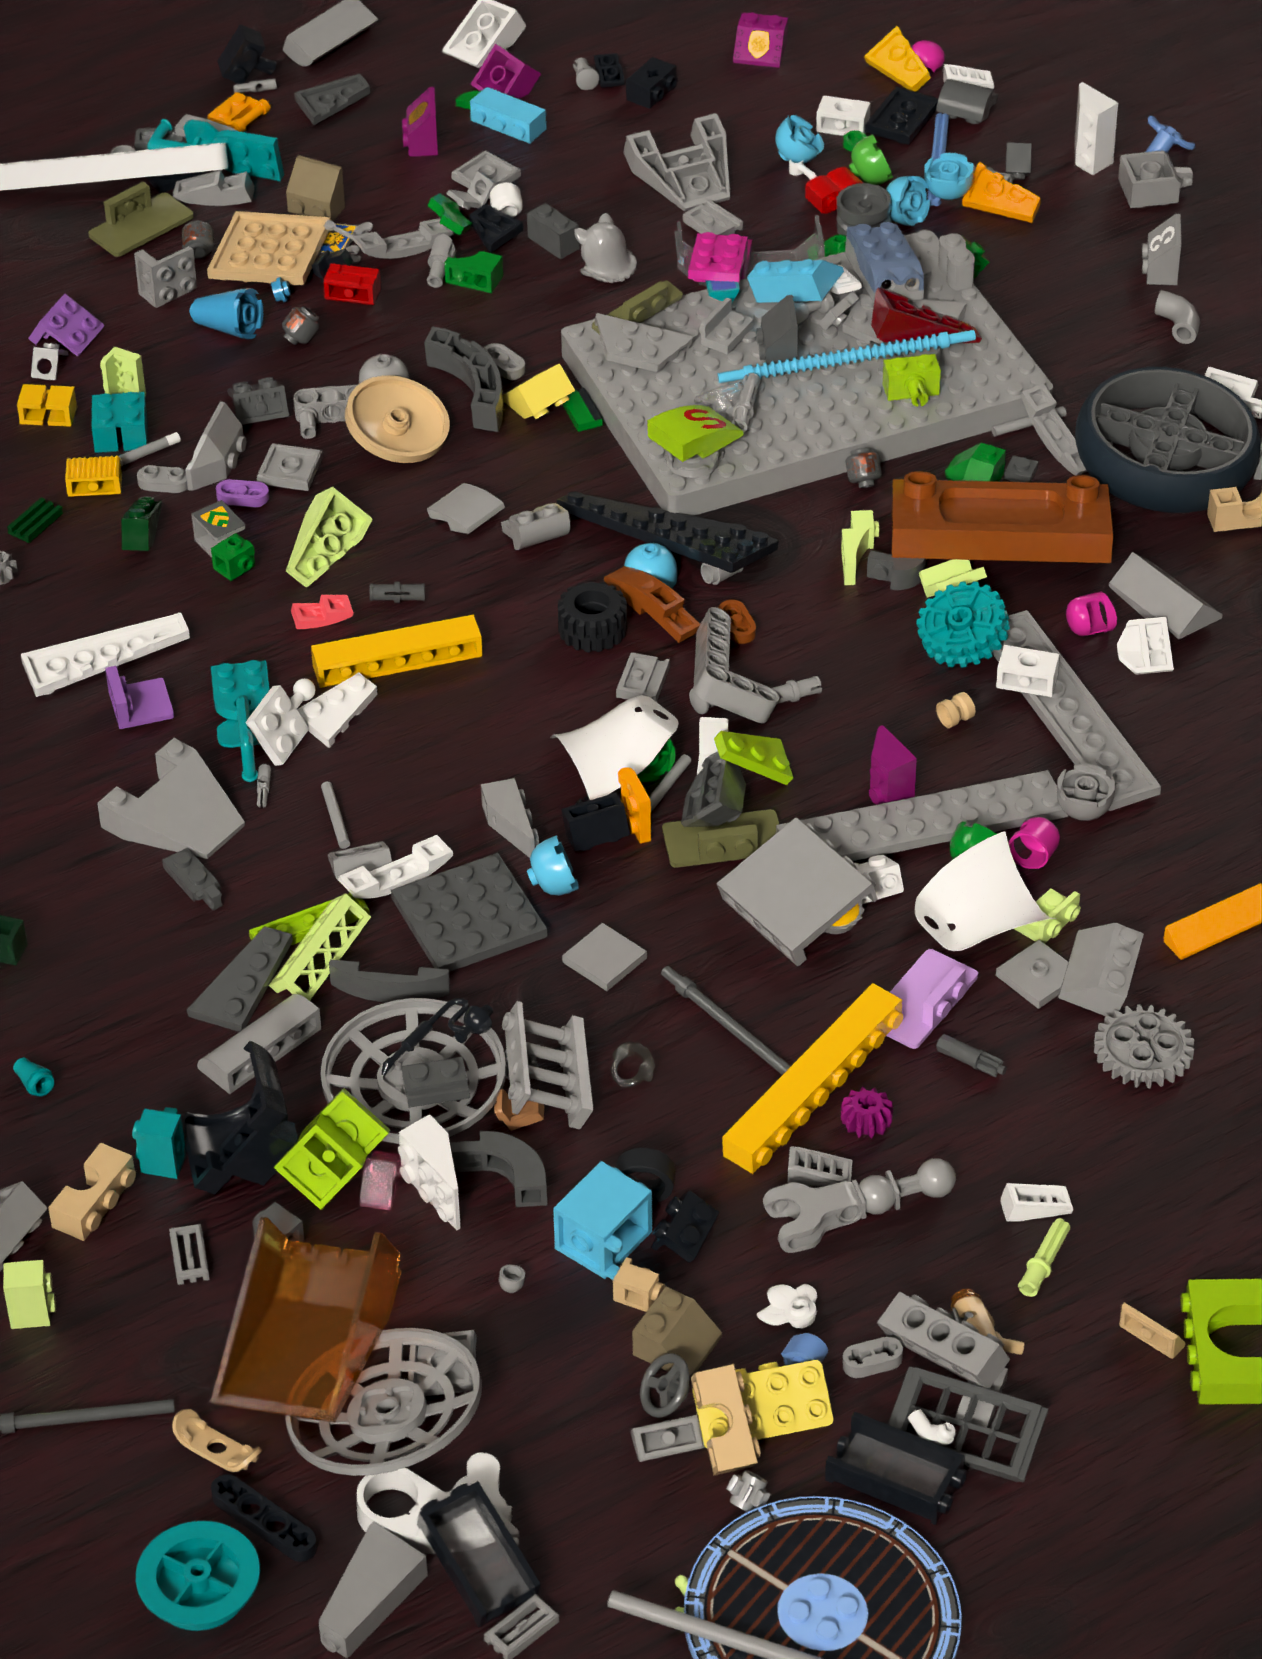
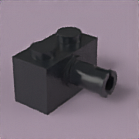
(243, 55)
(595, 822)

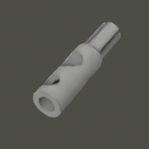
(269, 84)
(263, 784)

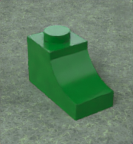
(475, 272)

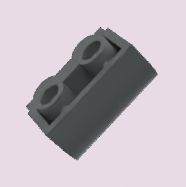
(966, 101)

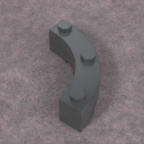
(474, 367)

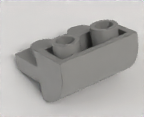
(538, 526)

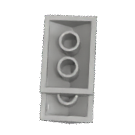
(1159, 595)

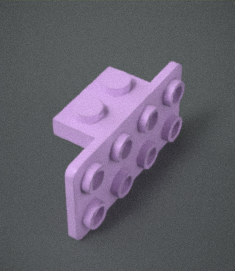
(929, 994)

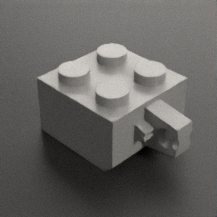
(1152, 179)

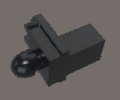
(323, 262)

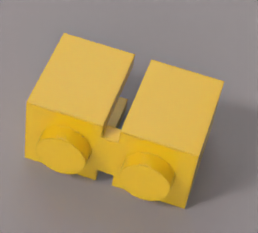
(37, 400)

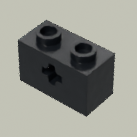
(651, 82)

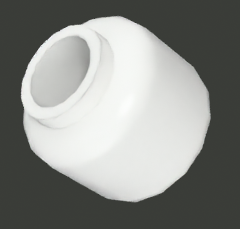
(506, 198)

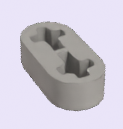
(873, 1357)

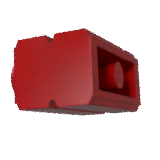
(352, 284)

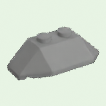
(216, 450)

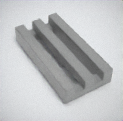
(191, 1273)
(526, 1631)

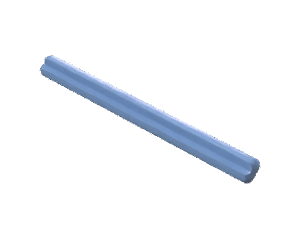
(939, 147)

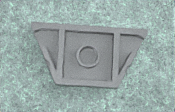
(639, 343)

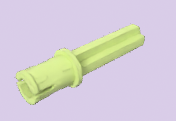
(1039, 1266)

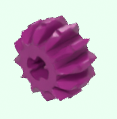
(866, 1112)

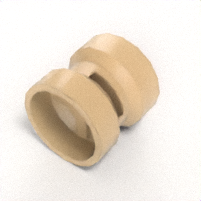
(954, 710)

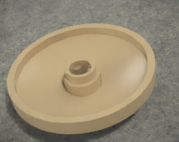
(397, 419)

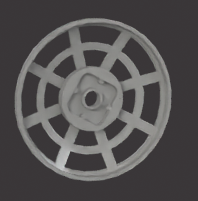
(391, 1085)
(368, 1408)

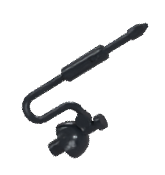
(475, 1019)

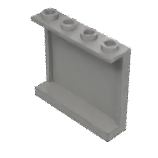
(795, 888)

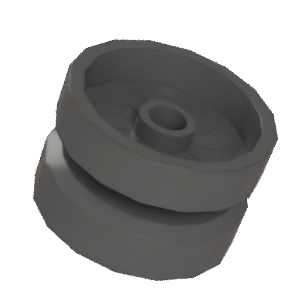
(862, 205)

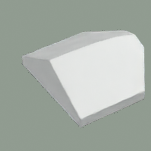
(1146, 646)

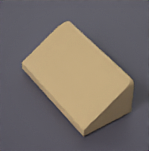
(1150, 1331)

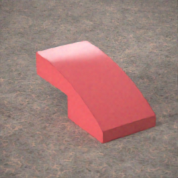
(328, 611)

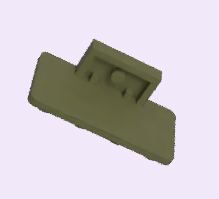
(137, 219)
(719, 843)

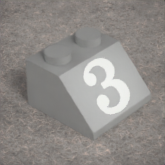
(1162, 253)

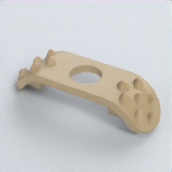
(197, 1436)

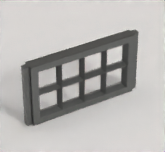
(1025, 1442)

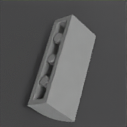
(328, 31)
(276, 1031)

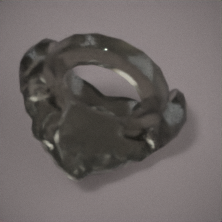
(646, 1070)

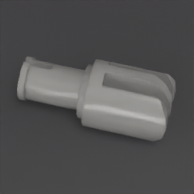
(441, 250)

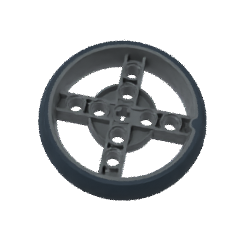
(1167, 438)

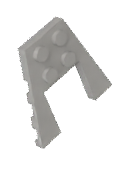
(860, 318)

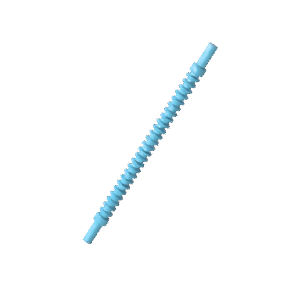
(942, 340)

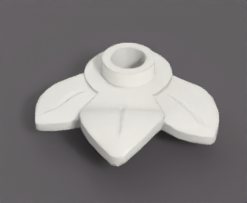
(790, 1306)

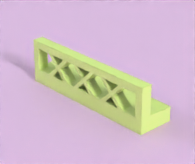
(311, 945)

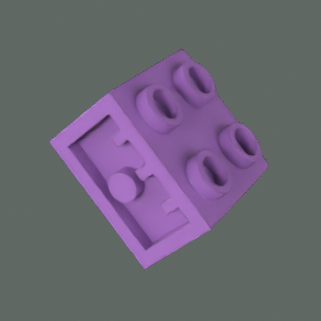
(68, 325)
(138, 702)

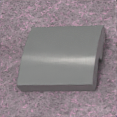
(466, 508)

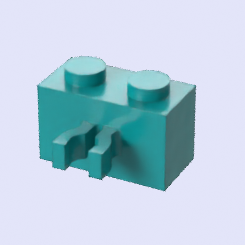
(160, 1142)

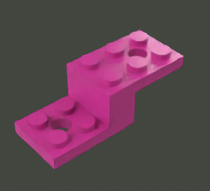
(720, 257)

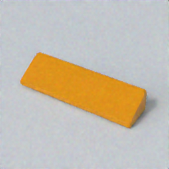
(1215, 923)

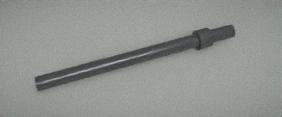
(687, 988)
(10, 1423)

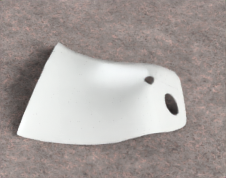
(616, 742)
(978, 895)

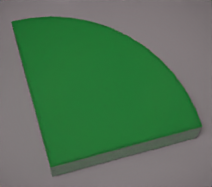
(463, 100)

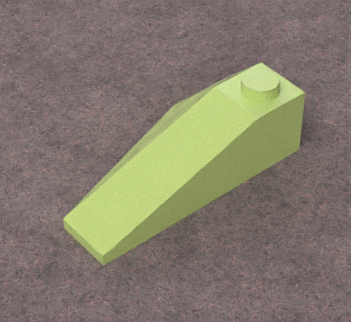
(326, 534)

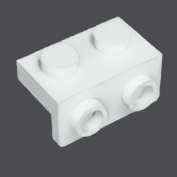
(885, 875)

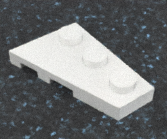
(336, 707)

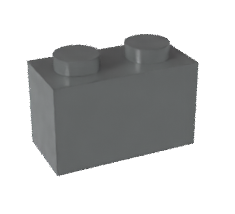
(552, 230)

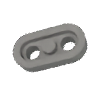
(509, 363)
(162, 479)

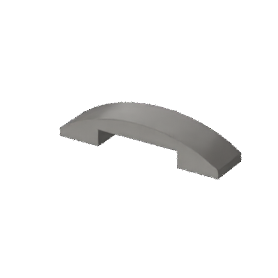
(403, 244)
(1051, 429)

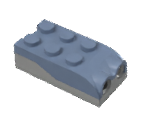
(884, 260)

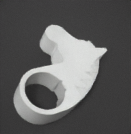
(480, 1468)

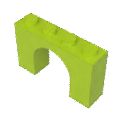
(1217, 1304)

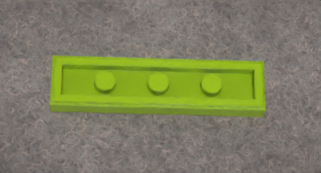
(302, 921)

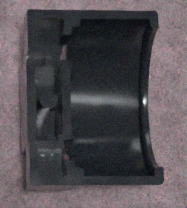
(245, 1139)

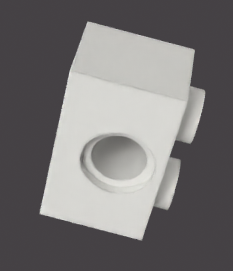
(842, 115)
(1027, 670)

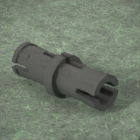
(397, 591)

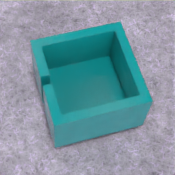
(116, 411)

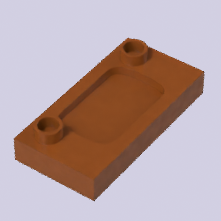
(1001, 520)

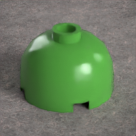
(869, 162)

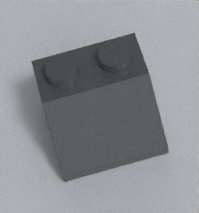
(778, 332)

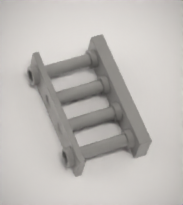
(572, 1058)

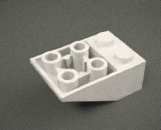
(430, 1167)

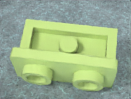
(122, 372)
(949, 573)

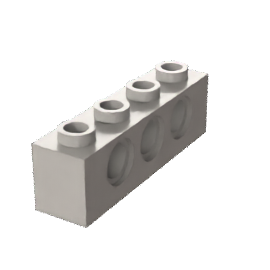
(979, 1366)

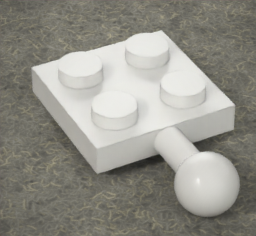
(278, 722)

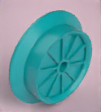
(197, 1574)

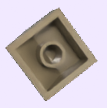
(315, 189)
(677, 1327)

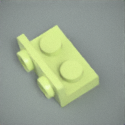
(1054, 906)

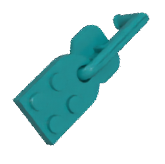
(245, 151)
(236, 694)

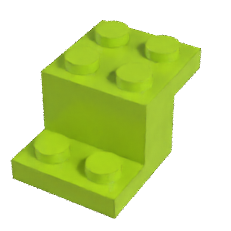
(332, 1148)

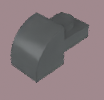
(901, 572)

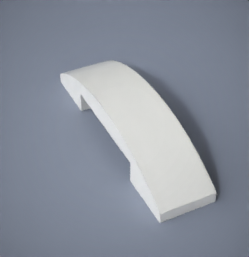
(425, 859)

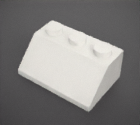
(1094, 130)

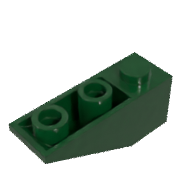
(140, 524)

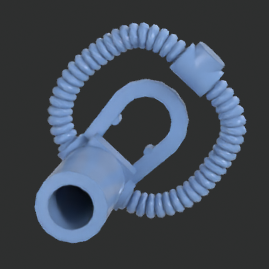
(1166, 137)

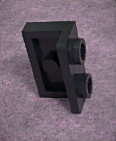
(685, 1225)

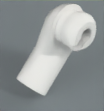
(938, 1434)

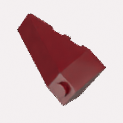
(899, 320)

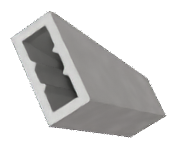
(370, 1589)

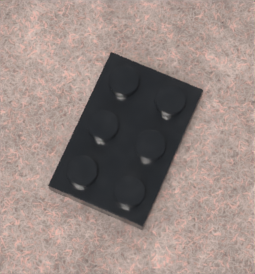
(902, 115)

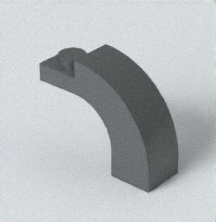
(509, 1158)

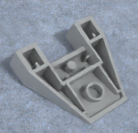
(688, 174)
(178, 811)

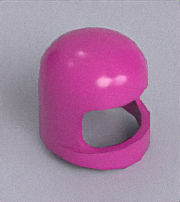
(1085, 615)
(1038, 836)

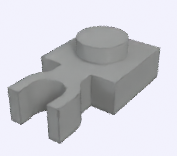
(837, 313)

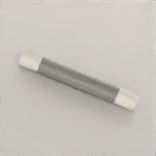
(149, 448)

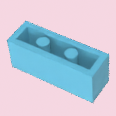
(508, 115)

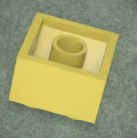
(540, 392)

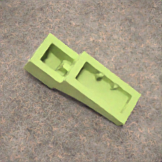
(857, 541)

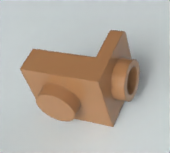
(529, 1114)

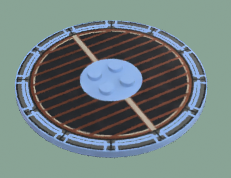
(825, 1583)

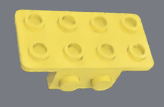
(779, 1400)

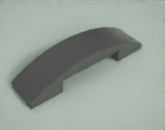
(387, 987)

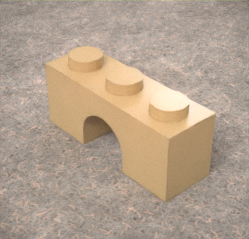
(1229, 512)
(81, 1210)
(722, 1390)

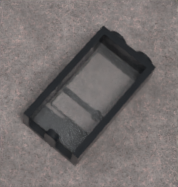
(897, 1468)
(478, 1552)

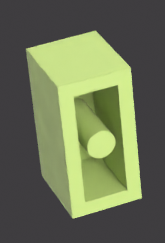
(28, 1294)

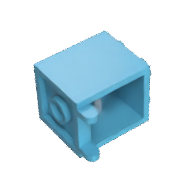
(603, 1220)

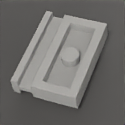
(712, 219)
(642, 676)

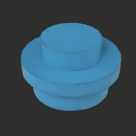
(281, 290)

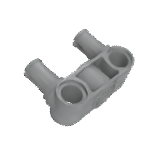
(320, 406)

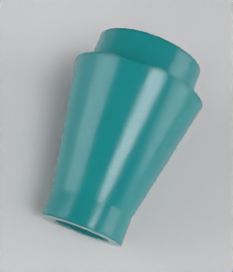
(34, 1077)

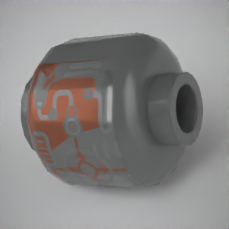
(199, 237)
(300, 325)
(863, 467)

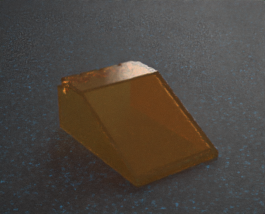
(305, 1324)

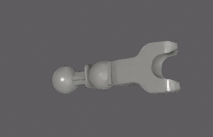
(847, 1202)

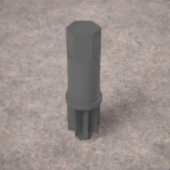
(972, 1056)

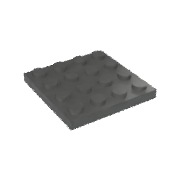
(468, 913)

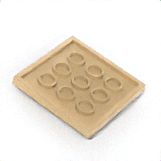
(268, 247)

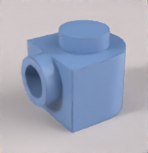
(804, 1348)

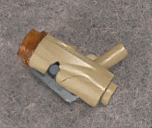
(969, 1307)

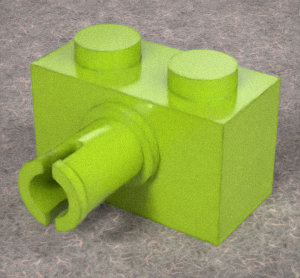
(911, 378)

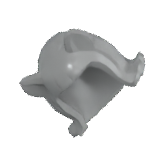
(605, 252)

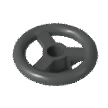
(671, 1387)

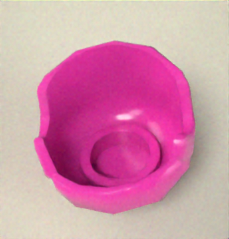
(929, 53)

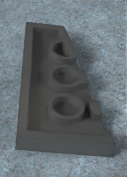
(241, 985)

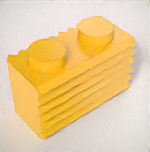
(93, 476)

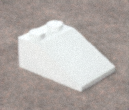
(482, 28)

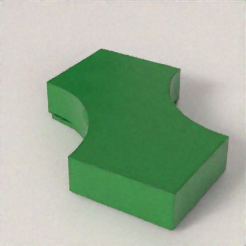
(449, 214)

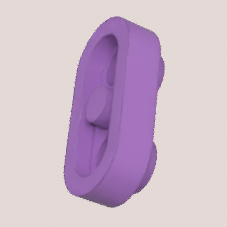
(242, 493)

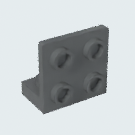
(259, 401)

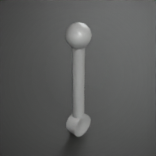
(330, 225)

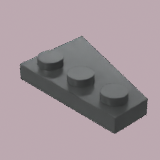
(331, 97)

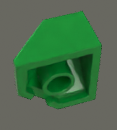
(977, 463)

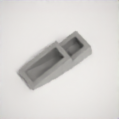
(215, 189)

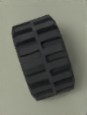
(592, 616)

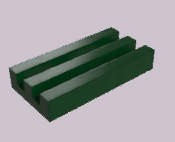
(31, 518)

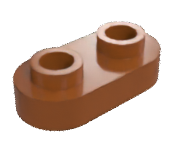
(742, 624)

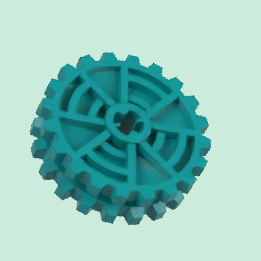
(963, 624)

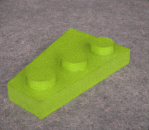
(756, 754)

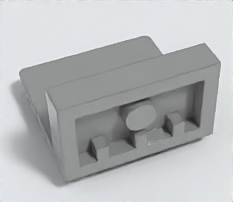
(167, 278)

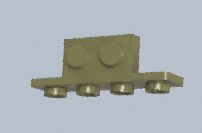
(646, 303)

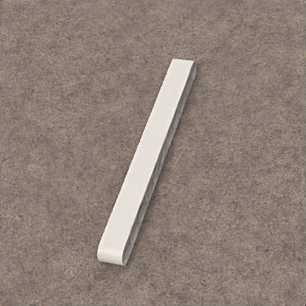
(113, 166)

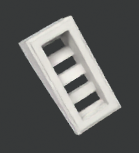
(968, 75)
(845, 283)
(1018, 1208)

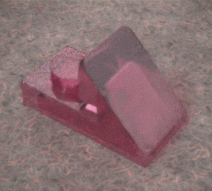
(380, 1180)

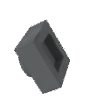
(1021, 469)

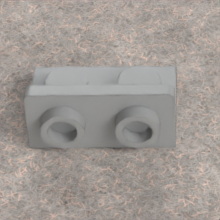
(724, 328)

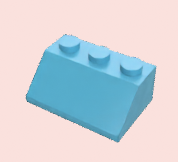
(803, 279)

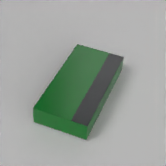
(582, 410)

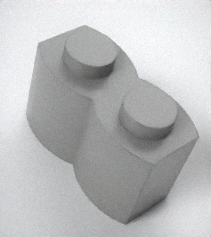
(956, 261)

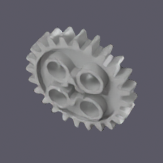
(1144, 1046)

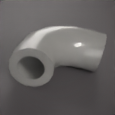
(1181, 313)

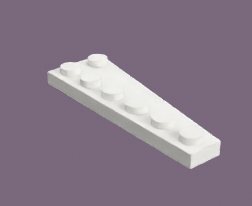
(81, 658)

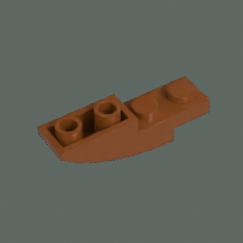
(656, 598)

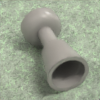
(802, 310)

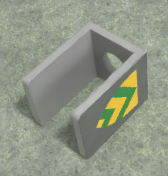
(214, 525)

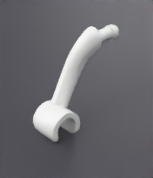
(799, 168)

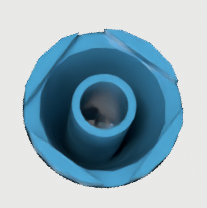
(230, 312)

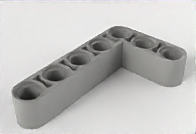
(716, 683)

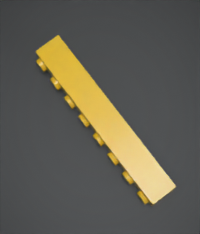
(812, 1078)

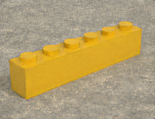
(397, 650)

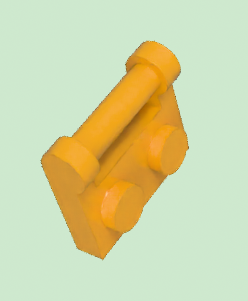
(239, 111)
(636, 804)

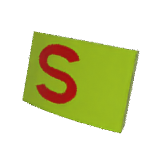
(692, 431)

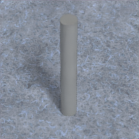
(1020, 423)
(669, 780)
(335, 815)

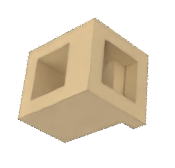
(636, 1286)

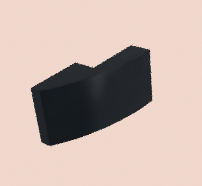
(609, 70)

